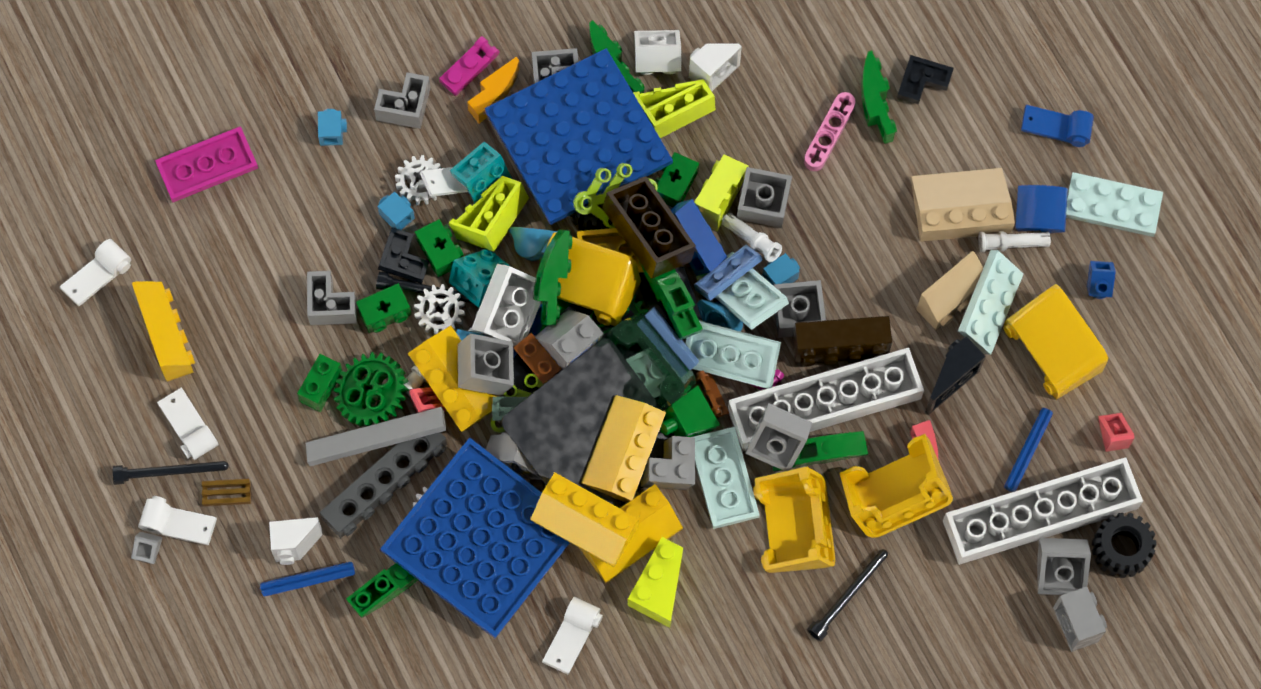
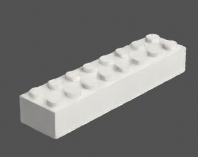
(834, 394)
(1042, 510)

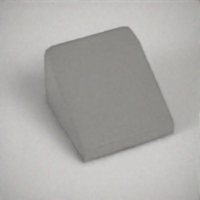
(146, 547)

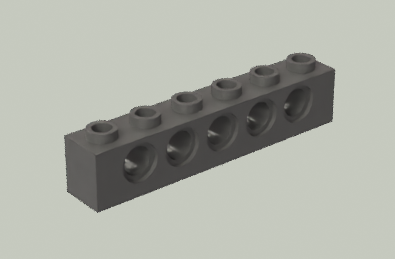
(369, 481)

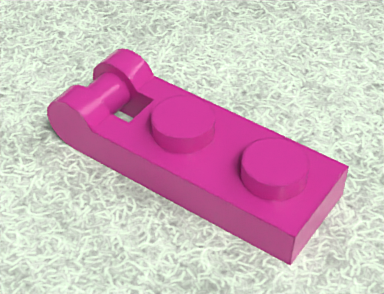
(468, 66)

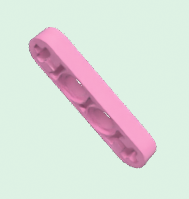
(829, 131)

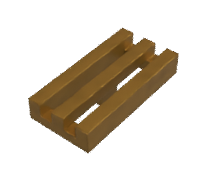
(226, 483)

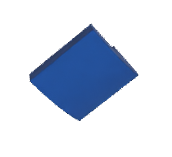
(1041, 208)

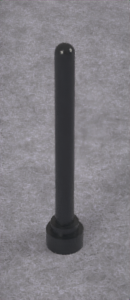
(385, 281)
(123, 474)
(819, 628)

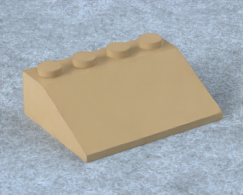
(962, 204)

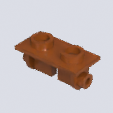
(537, 358)
(711, 393)

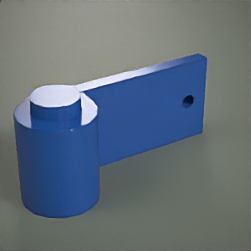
(1068, 128)

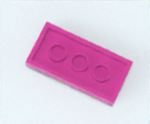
(206, 164)

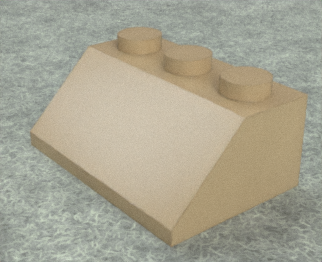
(950, 292)

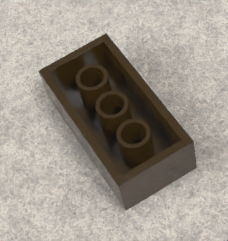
(648, 227)
(841, 340)

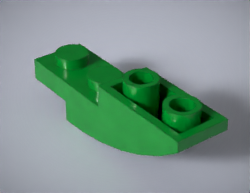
(600, 41)
(873, 96)
(552, 266)
(676, 301)
(831, 449)
(381, 590)

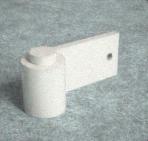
(441, 182)
(107, 264)
(187, 424)
(176, 523)
(572, 635)

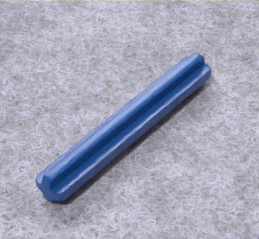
(1028, 450)
(307, 579)

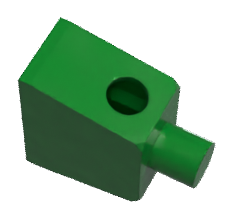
(689, 416)

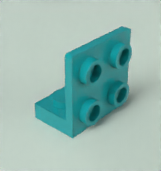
(480, 170)
(473, 274)

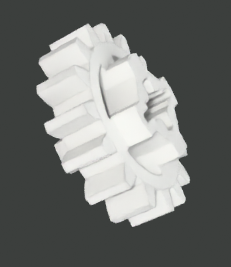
(411, 173)
(446, 303)

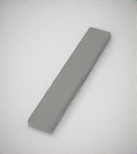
(375, 436)

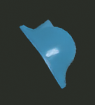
(530, 242)
(718, 315)

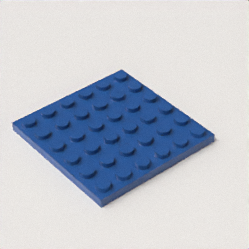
(572, 128)
(476, 539)

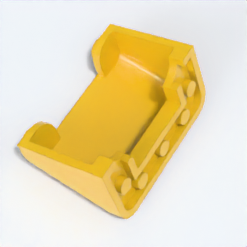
(599, 280)
(1058, 341)
(897, 491)
(796, 521)

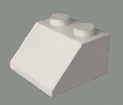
(657, 51)
(714, 63)
(293, 538)

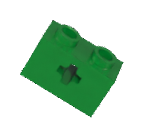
(685, 171)
(429, 238)
(392, 300)
(319, 382)

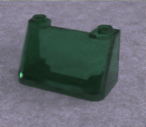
(677, 377)

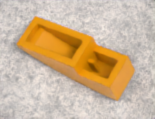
(494, 89)

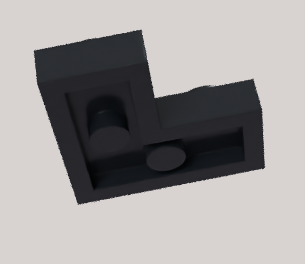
(921, 73)
(398, 261)

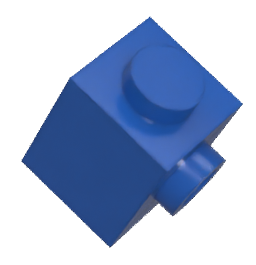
(1101, 279)

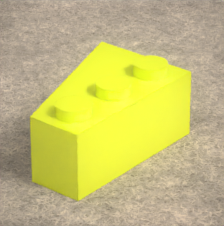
(676, 106)
(720, 190)
(492, 215)
(658, 583)

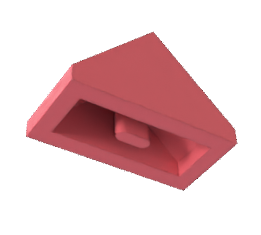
(424, 399)
(1115, 432)

